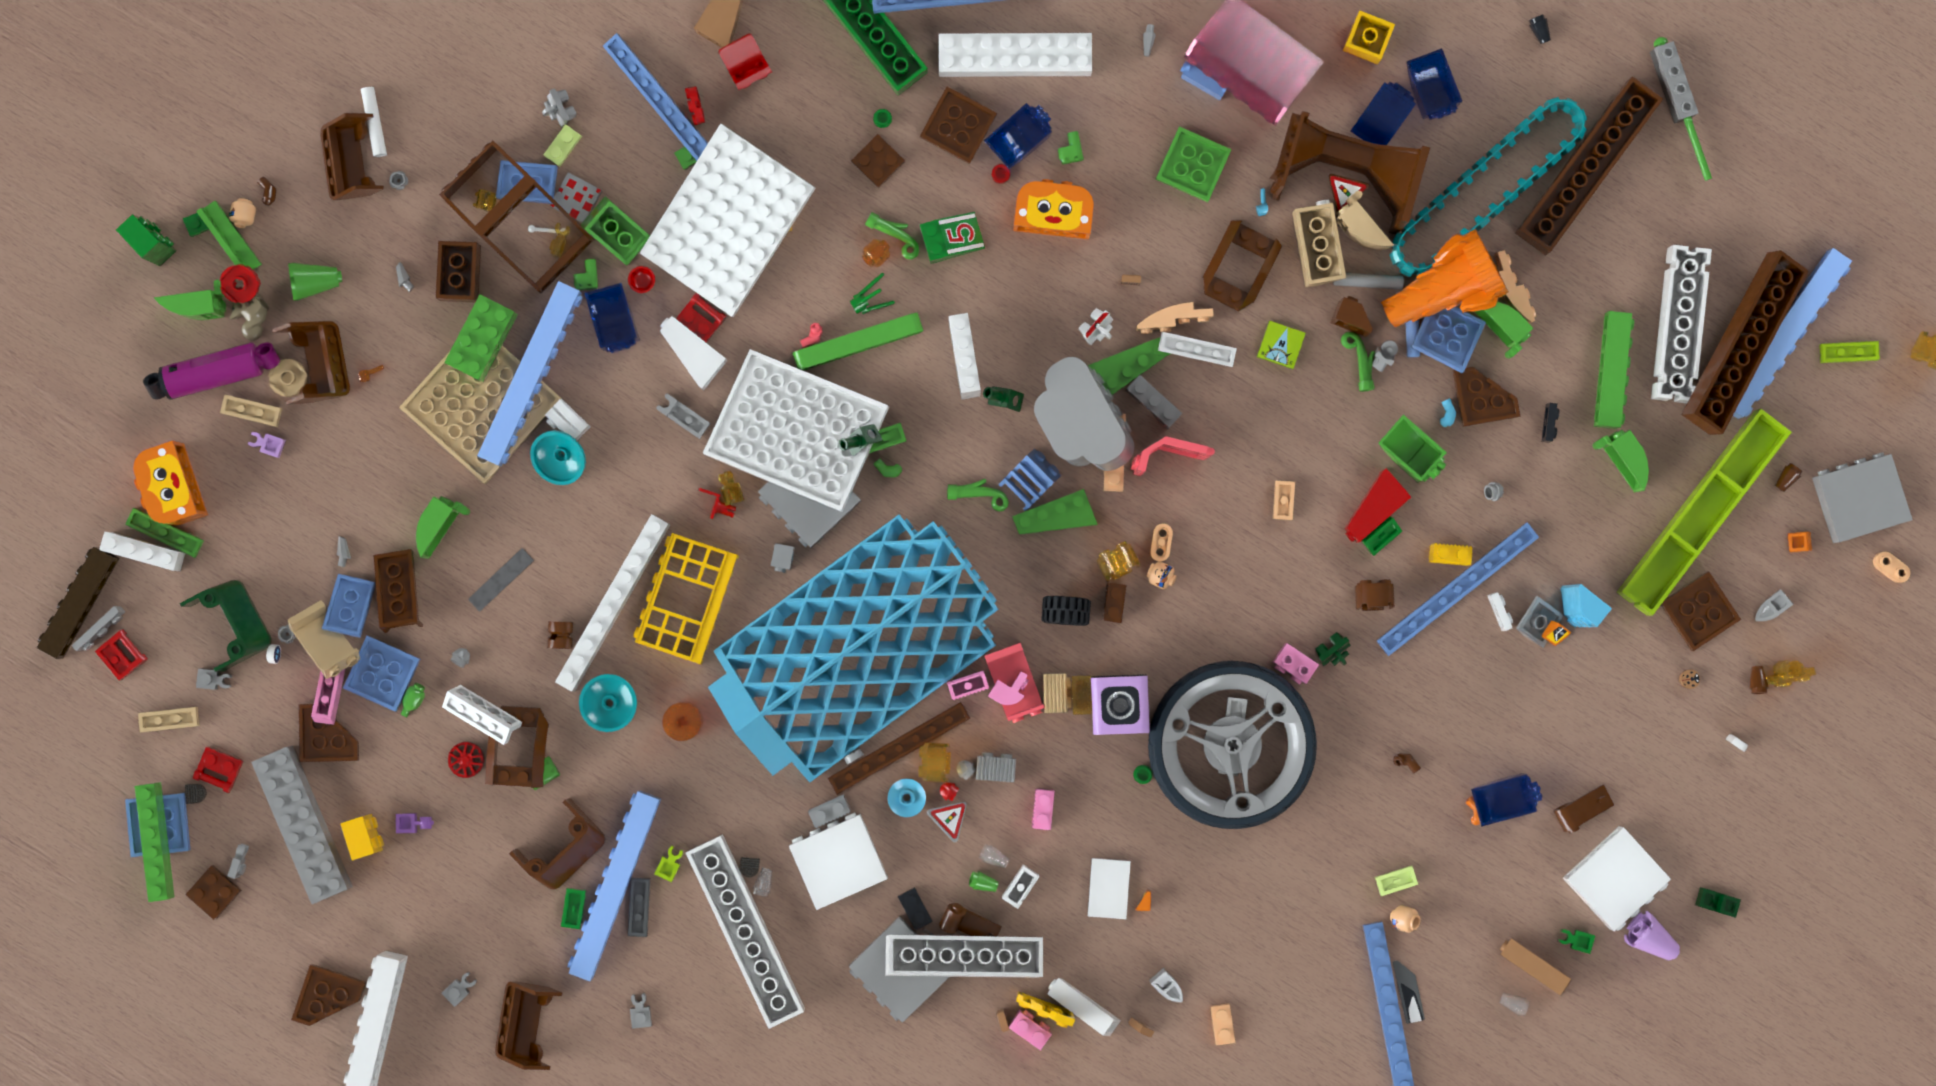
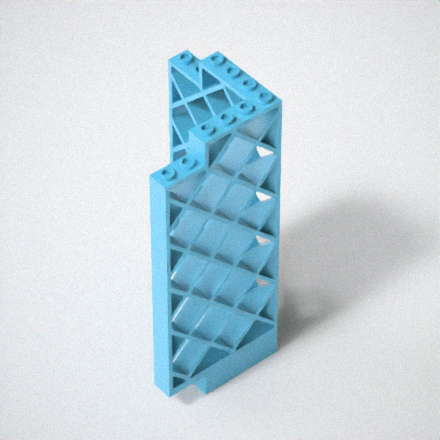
(862, 640)

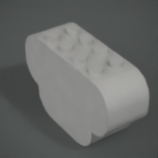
(1082, 418)

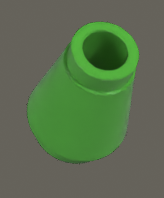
(982, 882)

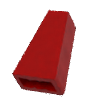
(1379, 503)

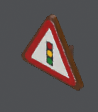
(1343, 188)

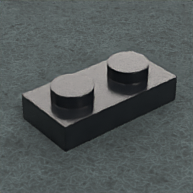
(1551, 415)
(915, 908)

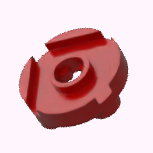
(695, 105)
(229, 283)

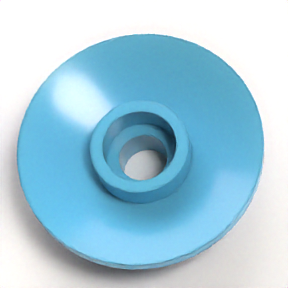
(902, 807)

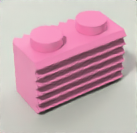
(967, 685)
(1043, 809)

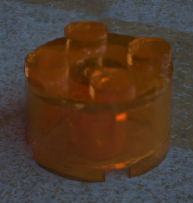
(672, 725)

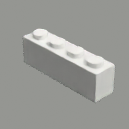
(142, 551)

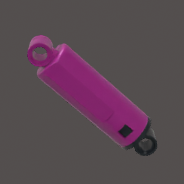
(211, 371)

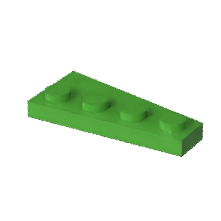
(1128, 365)
(1062, 513)

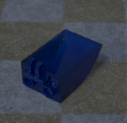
(1433, 85)
(1384, 114)
(1020, 135)
(612, 318)
(1506, 798)

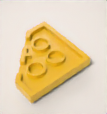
(1046, 1009)

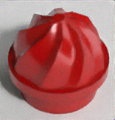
(948, 791)

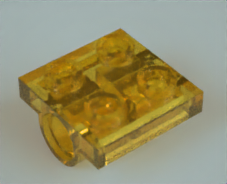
(1788, 671)

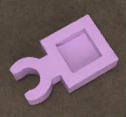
(269, 444)

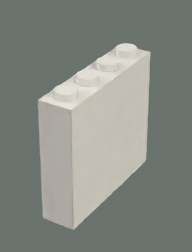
(964, 356)
(838, 860)
(1617, 879)

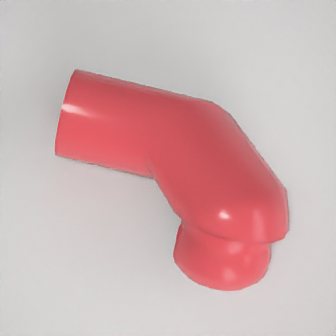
(814, 336)

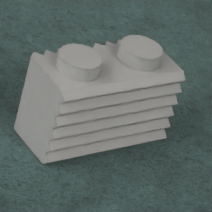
(996, 768)
(829, 811)

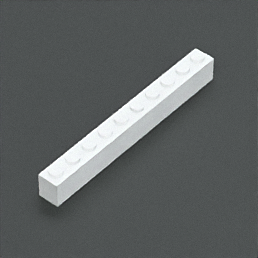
(612, 603)

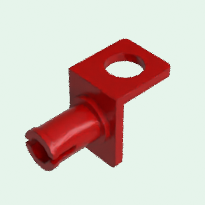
(719, 507)

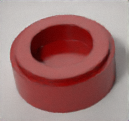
(1001, 173)

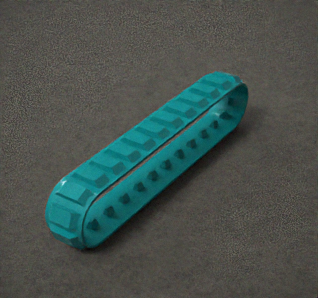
(1567, 105)

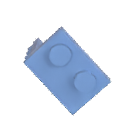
(1038, 470)

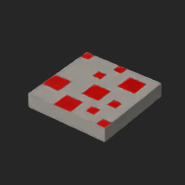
(576, 197)

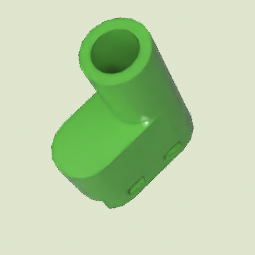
(1073, 152)
(588, 279)
(549, 774)

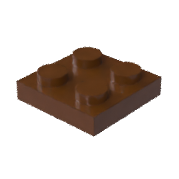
(877, 160)
(213, 892)

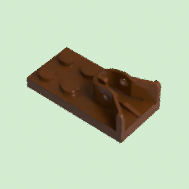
(396, 590)

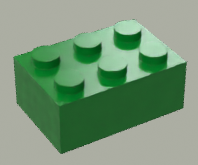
(146, 239)

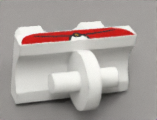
(1099, 328)

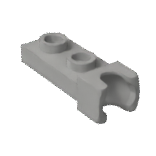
(684, 417)

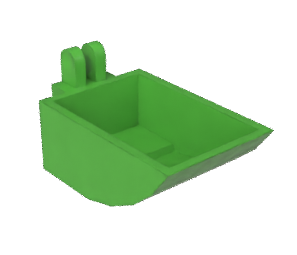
(196, 305)
(1507, 325)
(1413, 450)
(1627, 456)
(436, 522)

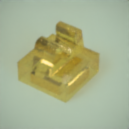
(485, 200)

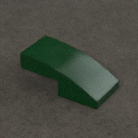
(1718, 902)

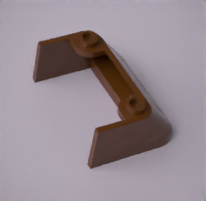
(344, 157)
(323, 357)
(586, 843)
(520, 1023)

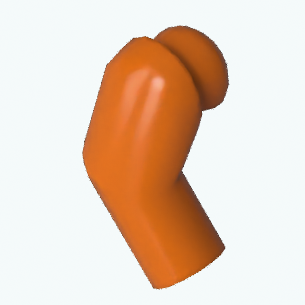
(1475, 819)

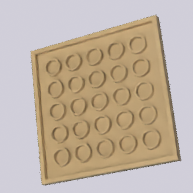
(462, 409)

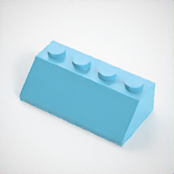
(1582, 606)

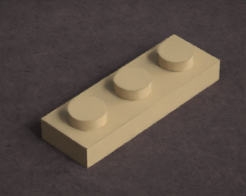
(251, 410)
(168, 719)

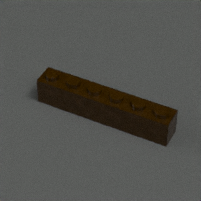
(77, 603)

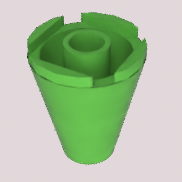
(312, 279)

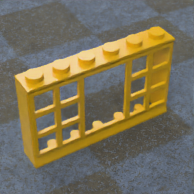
(713, 608)

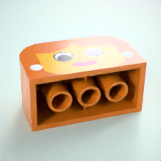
(1054, 209)
(168, 484)

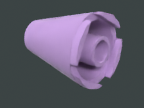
(1650, 936)

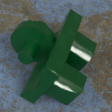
(1340, 645)

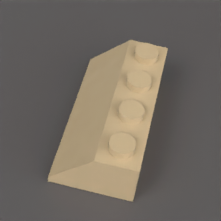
(1319, 244)

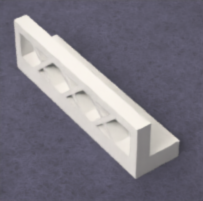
(480, 715)

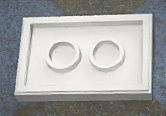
(1108, 888)

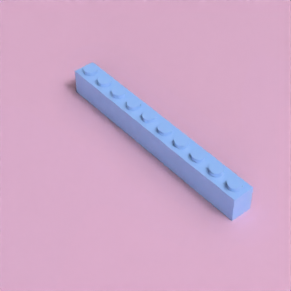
(1801, 313)
(530, 373)
(613, 889)

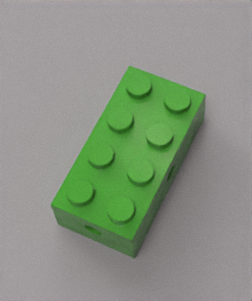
(481, 338)

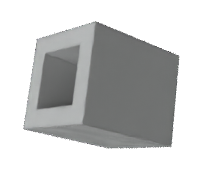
(782, 557)

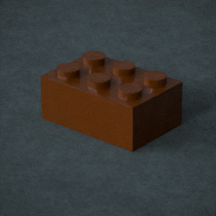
(458, 271)

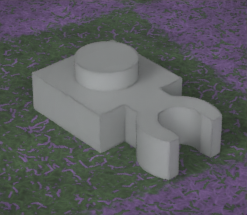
(210, 679)
(237, 866)
(457, 990)
(640, 1015)

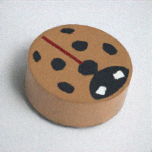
(1689, 679)

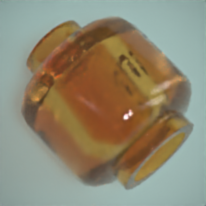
(876, 253)

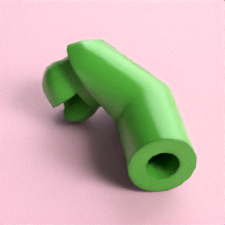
(888, 471)

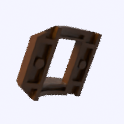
(1251, 241)
(520, 775)

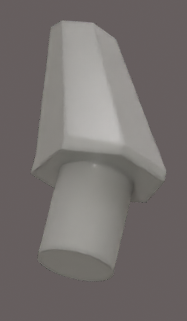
(1148, 38)
(403, 277)
(342, 551)

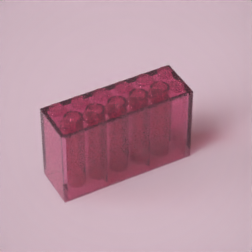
(1253, 59)

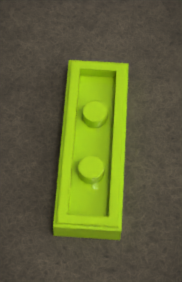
(1849, 352)

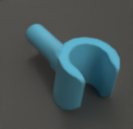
(1263, 208)

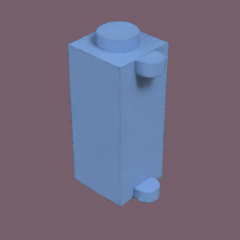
(1200, 80)

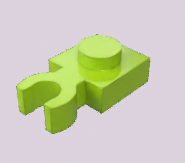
(668, 866)

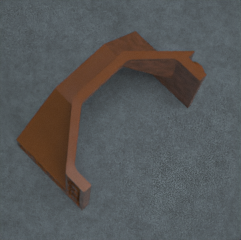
(1390, 169)

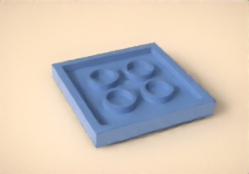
(1449, 337)
(381, 673)
(176, 824)

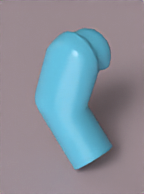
(1450, 414)

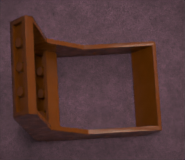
(505, 207)

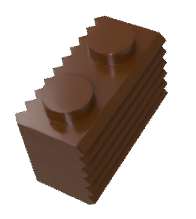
(1114, 602)

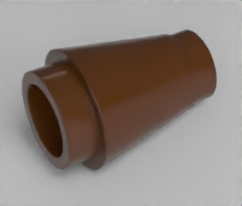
(1788, 477)
(1758, 681)

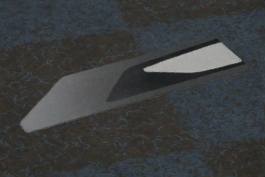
(1409, 993)

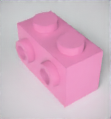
(1295, 663)
(1030, 1029)

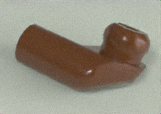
(269, 191)
(1406, 760)

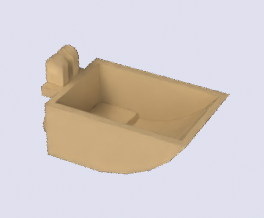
(1360, 226)

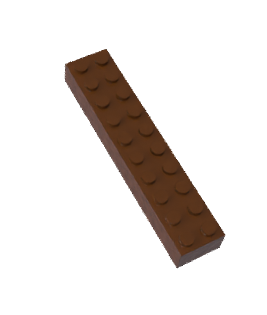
(1589, 166)
(1745, 343)

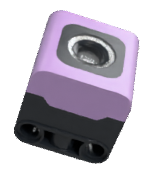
(1120, 704)

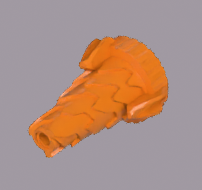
(1459, 276)

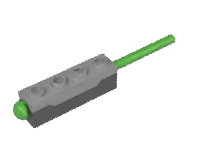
(1678, 93)

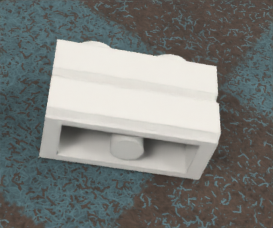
(567, 420)
(1020, 886)

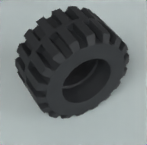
(1066, 610)

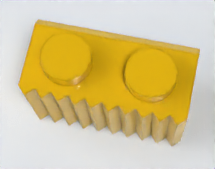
(1450, 554)

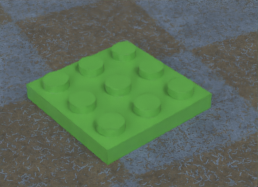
(1193, 164)

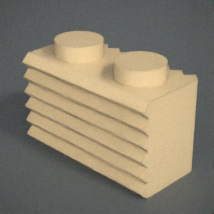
(1055, 693)

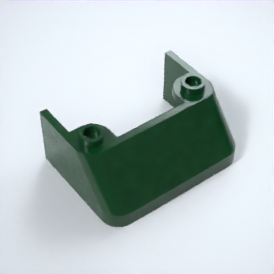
(242, 617)

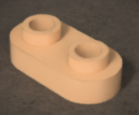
(1161, 542)
(1892, 567)

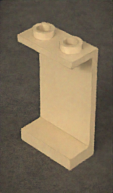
(326, 648)

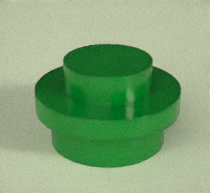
(882, 118)
(1142, 774)

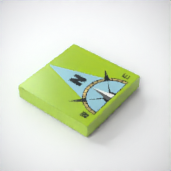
(1281, 345)

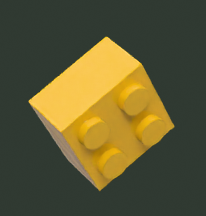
(1368, 37)
(362, 836)

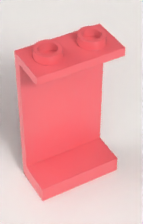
(1005, 667)

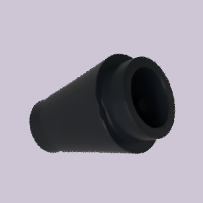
(1540, 28)

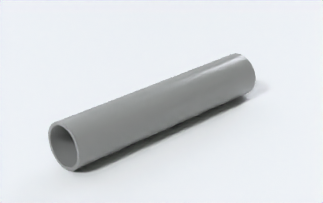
(1371, 281)

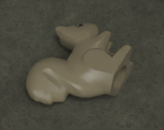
(255, 315)

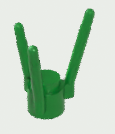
(860, 302)

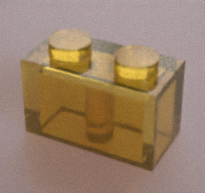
(1081, 695)

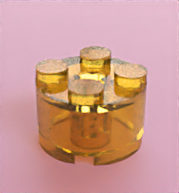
(1925, 349)
(1118, 561)
(934, 762)

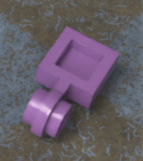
(408, 823)

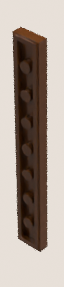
(898, 748)

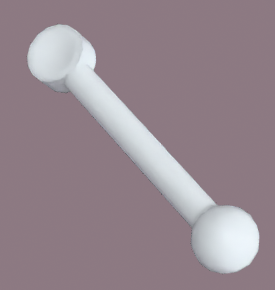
(531, 228)

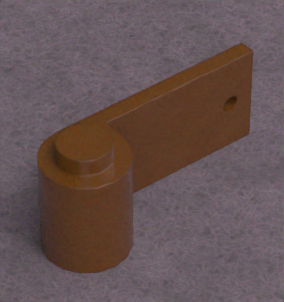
(1583, 809)
(961, 919)

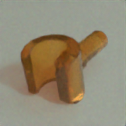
(364, 374)

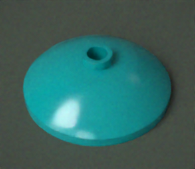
(551, 463)
(594, 703)

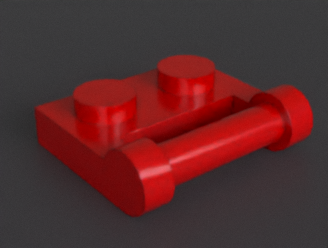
(696, 322)
(116, 659)
(220, 763)

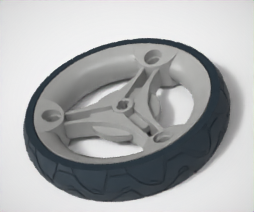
(1164, 737)

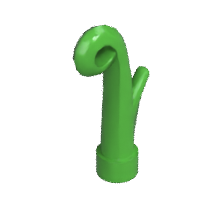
(894, 230)
(1364, 362)
(975, 490)

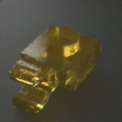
(557, 245)
(731, 491)

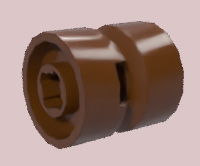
(560, 635)

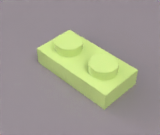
(562, 145)
(1396, 880)

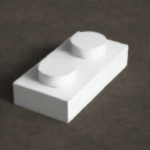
(1504, 619)

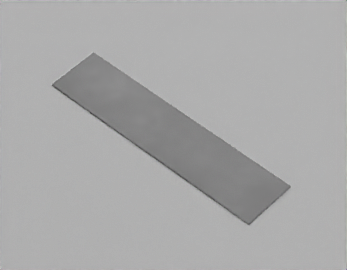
(500, 579)

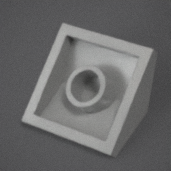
(1537, 619)

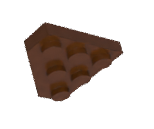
(1483, 399)
(324, 741)
(325, 994)

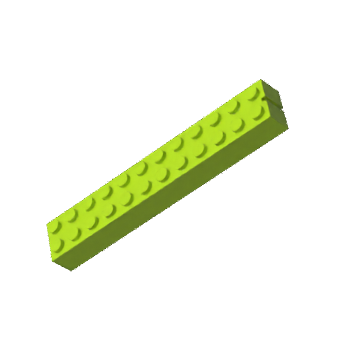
(1703, 512)

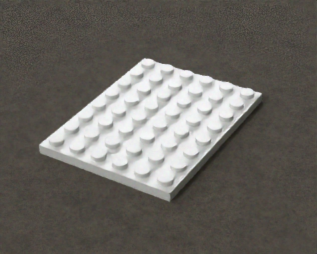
(727, 220)
(789, 429)

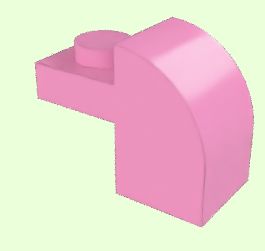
(1009, 695)

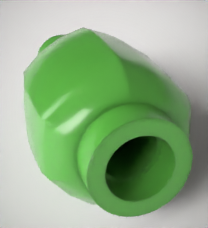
(412, 698)

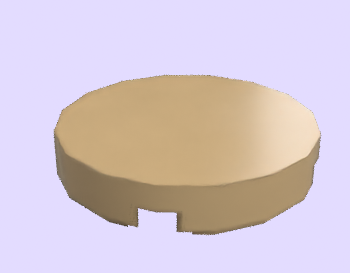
(288, 377)

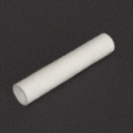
(374, 123)

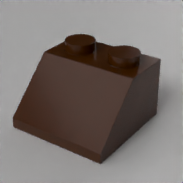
(1352, 316)

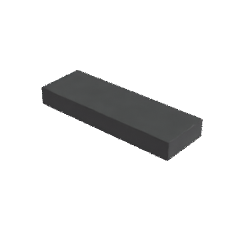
(639, 907)

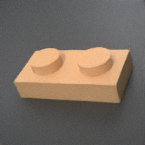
(1283, 500)
(1222, 1024)

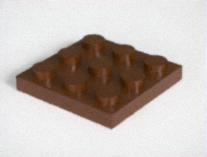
(958, 125)
(1700, 611)

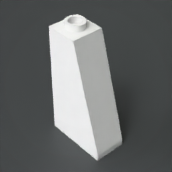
(694, 353)
(1083, 1007)

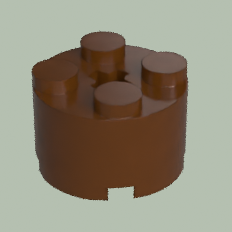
(1374, 595)

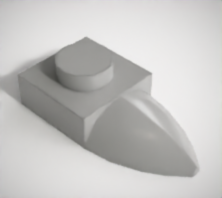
(1773, 606)
(1167, 986)

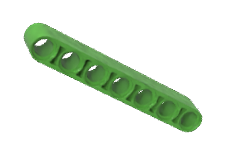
(858, 341)

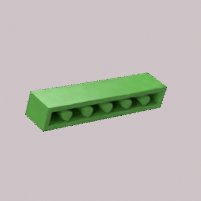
(1613, 370)
(154, 842)

